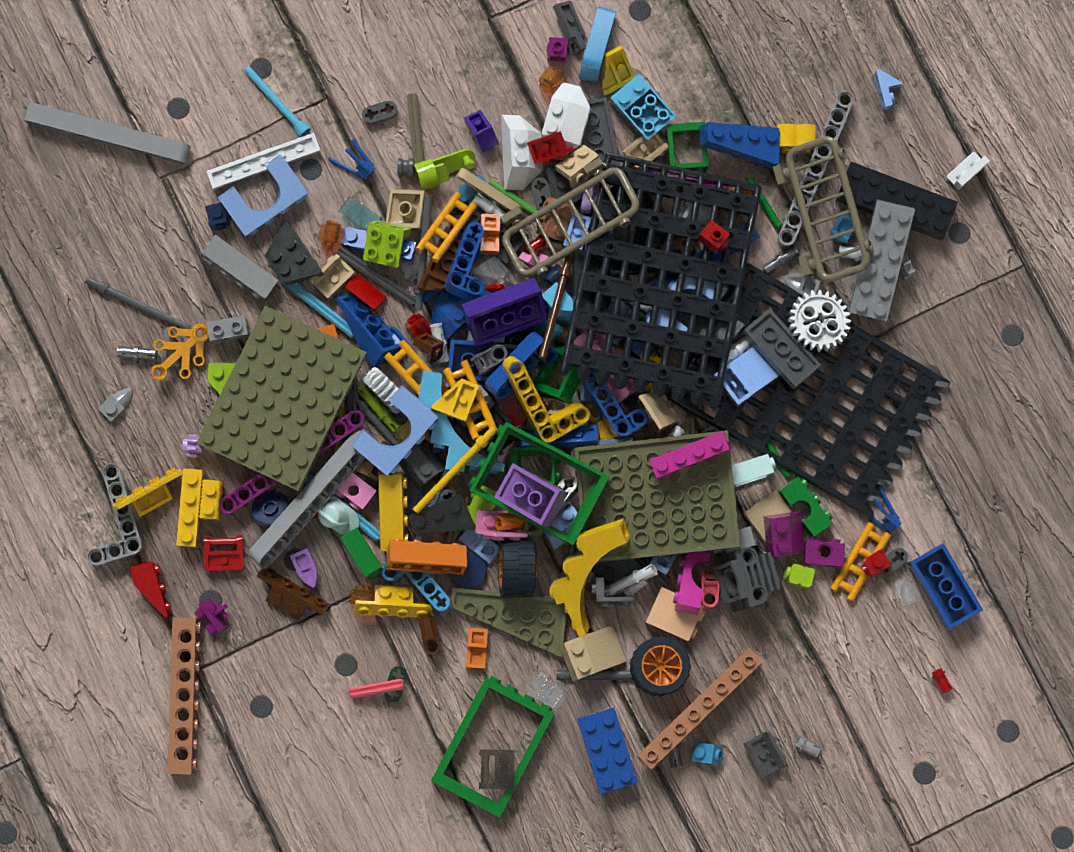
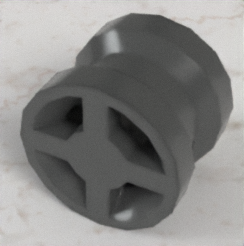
(405, 167)

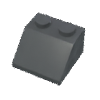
(422, 464)

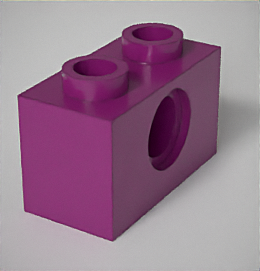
(813, 557)

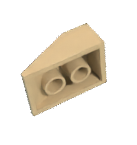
(658, 413)
(592, 653)

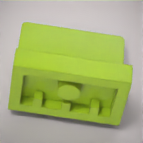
(385, 243)

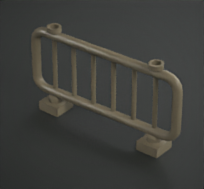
(785, 173)
(517, 219)

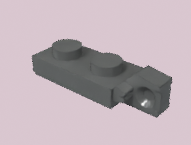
(571, 25)

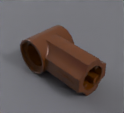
(429, 633)

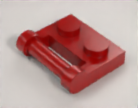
(224, 559)

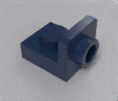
(217, 216)

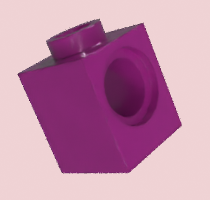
(557, 49)

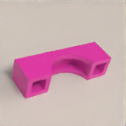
(693, 453)
(689, 594)

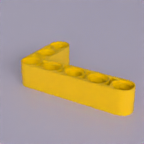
(536, 405)

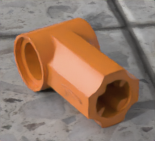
(508, 521)

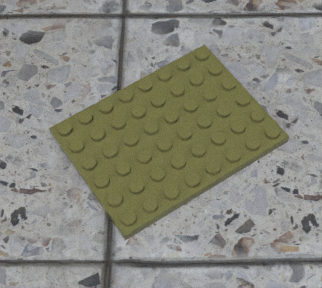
(282, 398)
(663, 516)

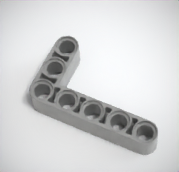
(122, 520)

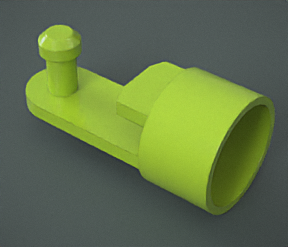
(436, 171)

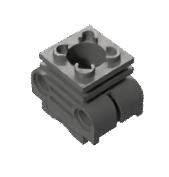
(746, 578)

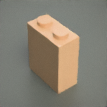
(670, 621)

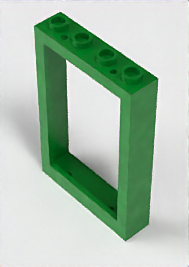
(587, 505)
(464, 791)

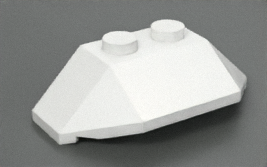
(568, 114)
(517, 158)

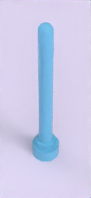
(301, 128)

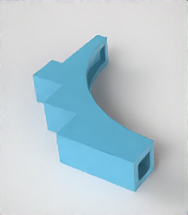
(443, 432)

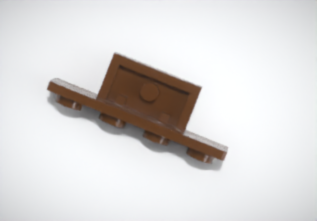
(289, 596)

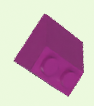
(784, 533)

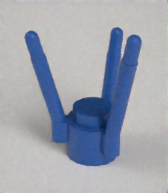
(364, 168)
(890, 521)

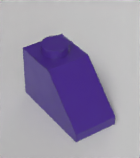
(481, 131)

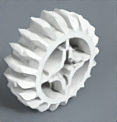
(381, 387)

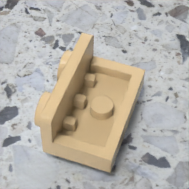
(646, 149)
(573, 165)
(335, 276)

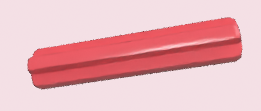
(377, 688)

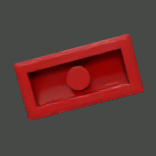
(365, 292)

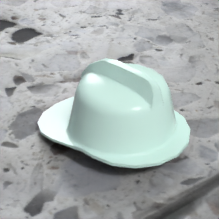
(338, 516)

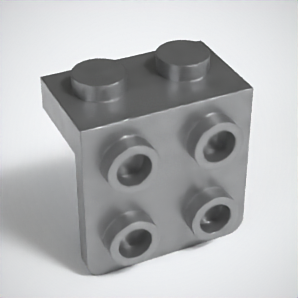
(597, 589)

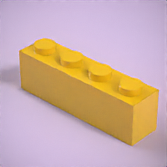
(392, 508)
(189, 519)

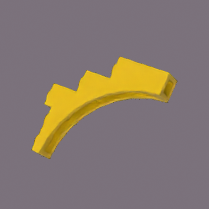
(571, 589)

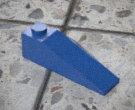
(369, 330)

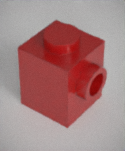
(714, 237)

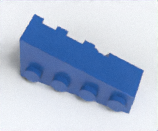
(747, 142)

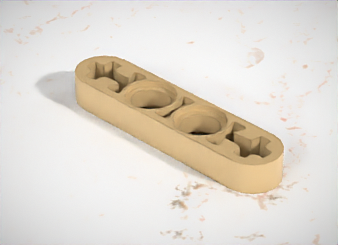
(487, 190)

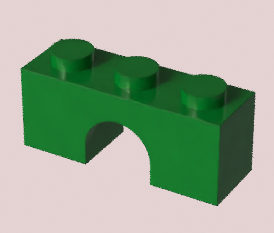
(798, 492)

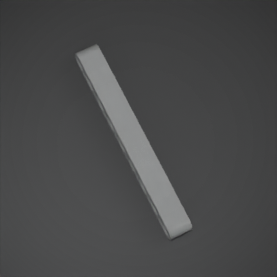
(107, 133)
(809, 176)
(307, 503)

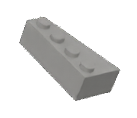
(239, 267)

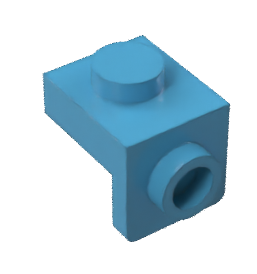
(842, 224)
(707, 753)

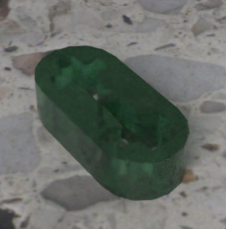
(391, 677)

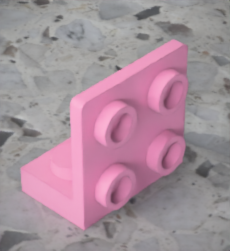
(486, 525)

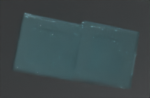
(358, 213)

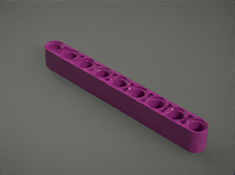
(251, 486)

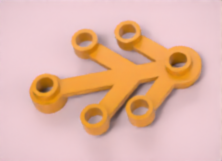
(181, 349)

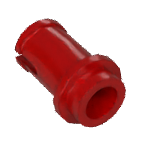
(536, 244)
(941, 680)

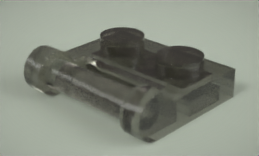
(503, 769)

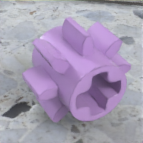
(191, 447)

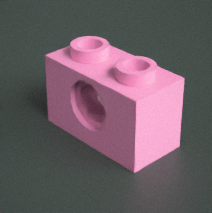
(365, 494)

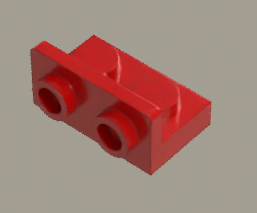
(549, 147)

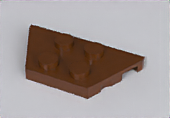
(436, 273)

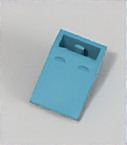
(642, 107)

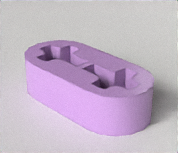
(586, 205)

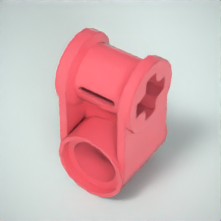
(710, 588)

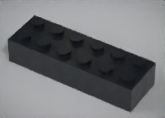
(932, 211)

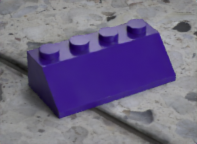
(505, 312)

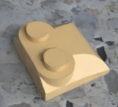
(406, 208)

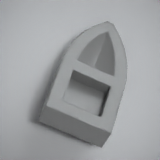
(802, 283)
(116, 404)

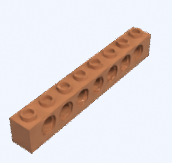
(179, 627)
(699, 710)

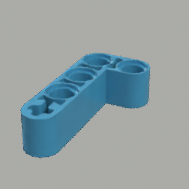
(597, 45)
(422, 584)

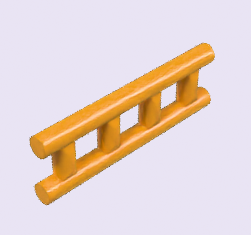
(448, 238)
(406, 374)
(481, 405)
(849, 566)

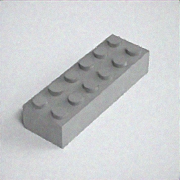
(877, 283)

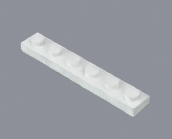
(255, 163)

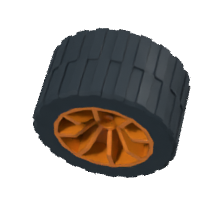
(517, 568)
(660, 666)

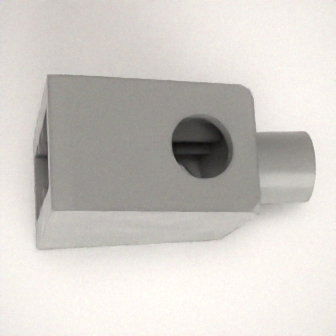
(747, 539)

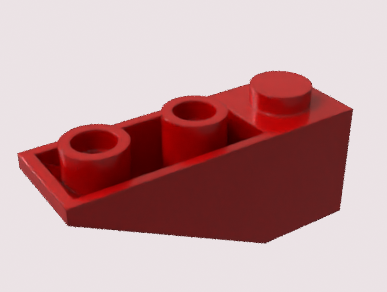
(148, 583)

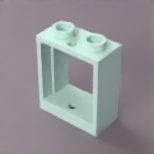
(753, 470)

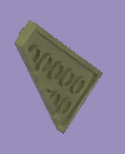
(527, 618)

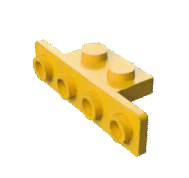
(151, 496)
(392, 602)

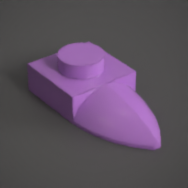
(305, 566)

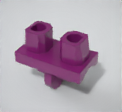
(215, 614)

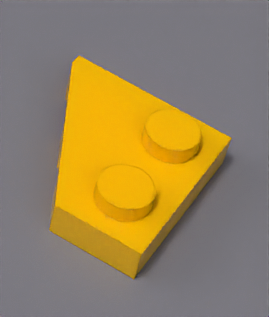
(616, 70)
(458, 400)

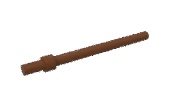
(564, 275)

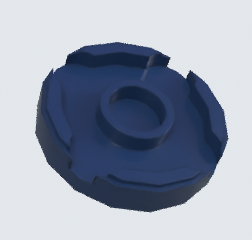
(269, 507)
(473, 574)

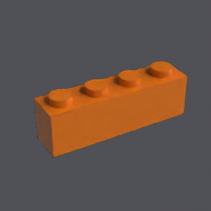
(426, 557)

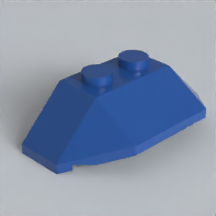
(449, 312)

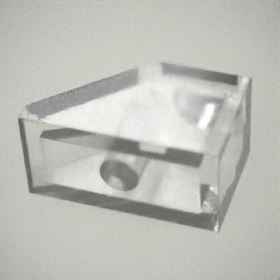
(491, 272)
(905, 592)

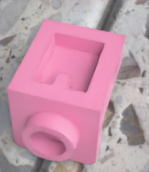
(529, 261)

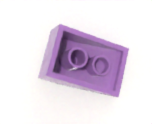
(531, 495)

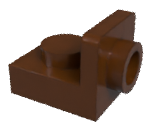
(431, 345)

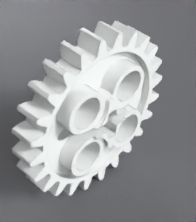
(814, 304)

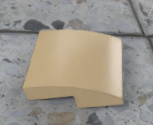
(770, 505)

